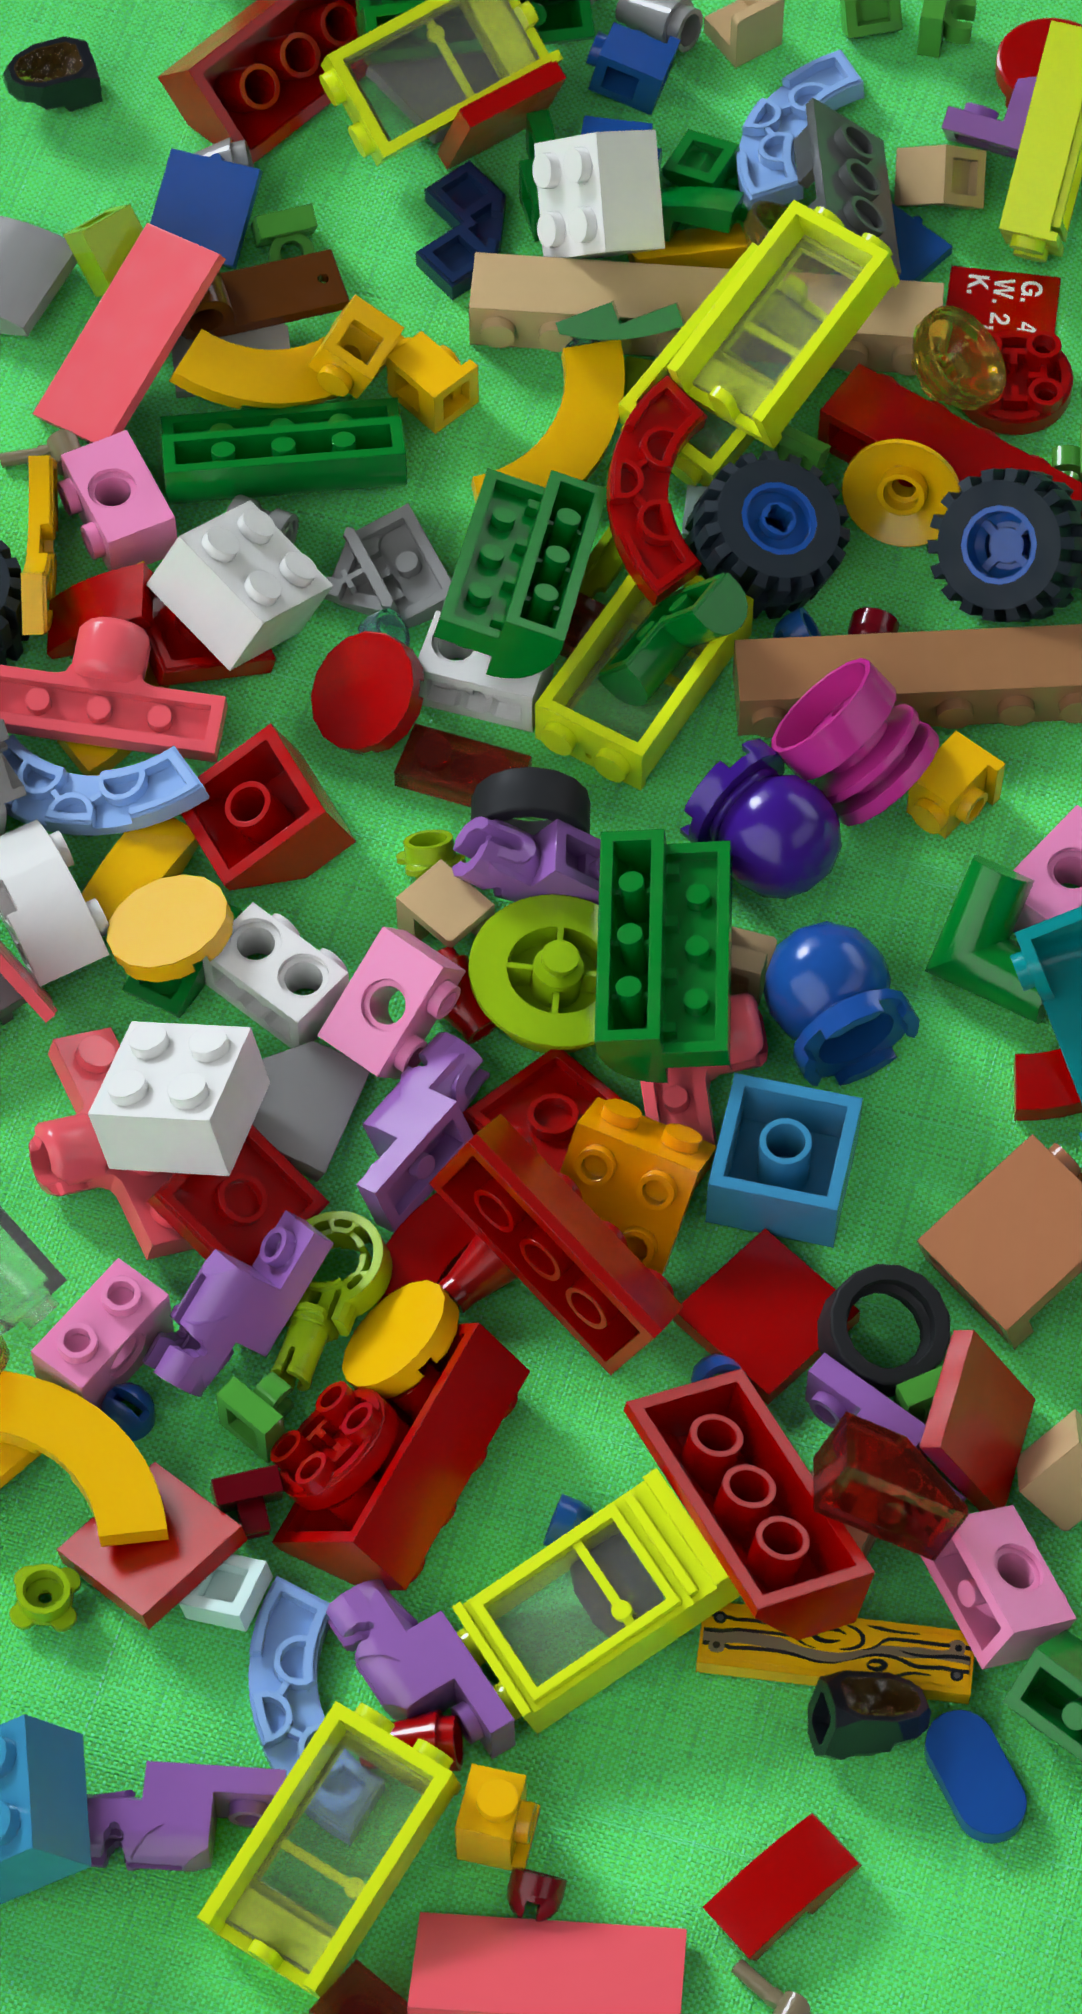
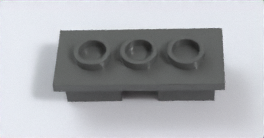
(847, 173)

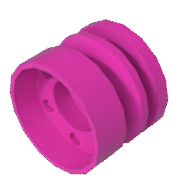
(855, 741)

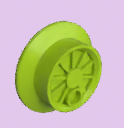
(538, 971)

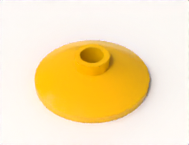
(887, 508)

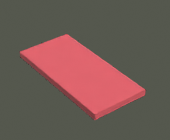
(129, 335)
(544, 1967)

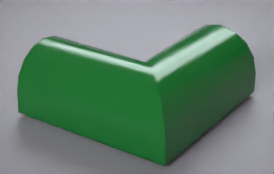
(668, 634)
(977, 941)

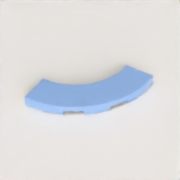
(767, 148)
(105, 803)
(285, 1671)

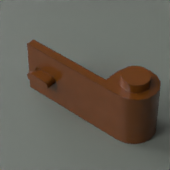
(269, 295)

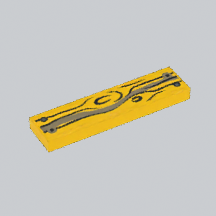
(747, 1648)

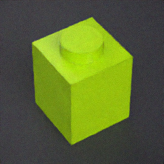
(104, 244)

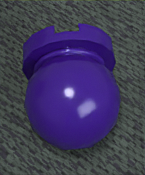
(777, 823)

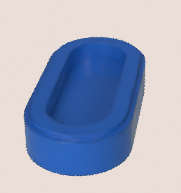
(975, 1776)

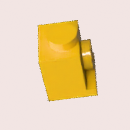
(354, 348)
(431, 381)
(955, 786)
(495, 1819)

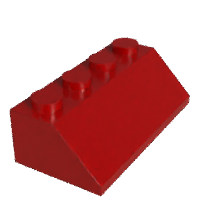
(261, 71)
(556, 1243)
(414, 1493)
(754, 1503)

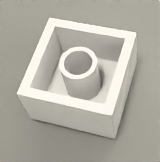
(599, 194)
(239, 584)
(179, 1098)

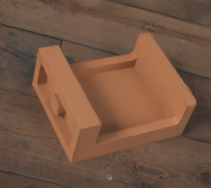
(1013, 1238)

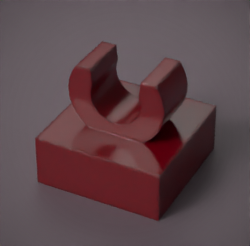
(248, 1494)

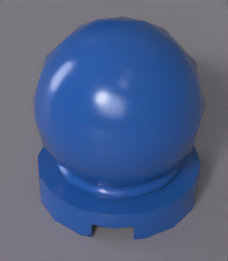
(836, 1003)

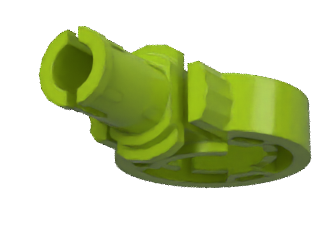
(333, 1305)

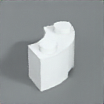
(44, 906)

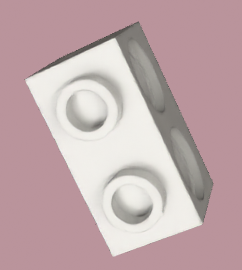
(467, 689)
(267, 985)

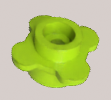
(425, 850)
(39, 1580)

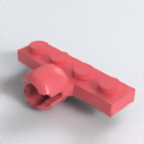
(107, 700)
(687, 1094)
(68, 1153)

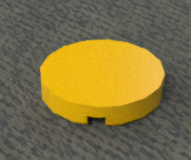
(170, 927)
(400, 1339)

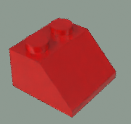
(266, 815)

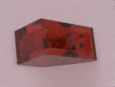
(885, 1488)

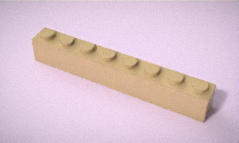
(523, 297)

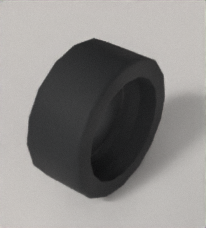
(532, 794)
(915, 1294)

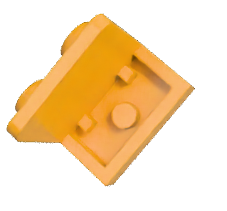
(637, 1174)

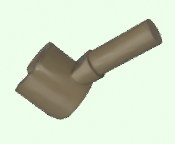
(57, 444)
(781, 2002)

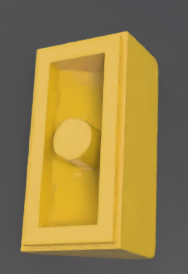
(698, 248)

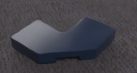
(477, 216)

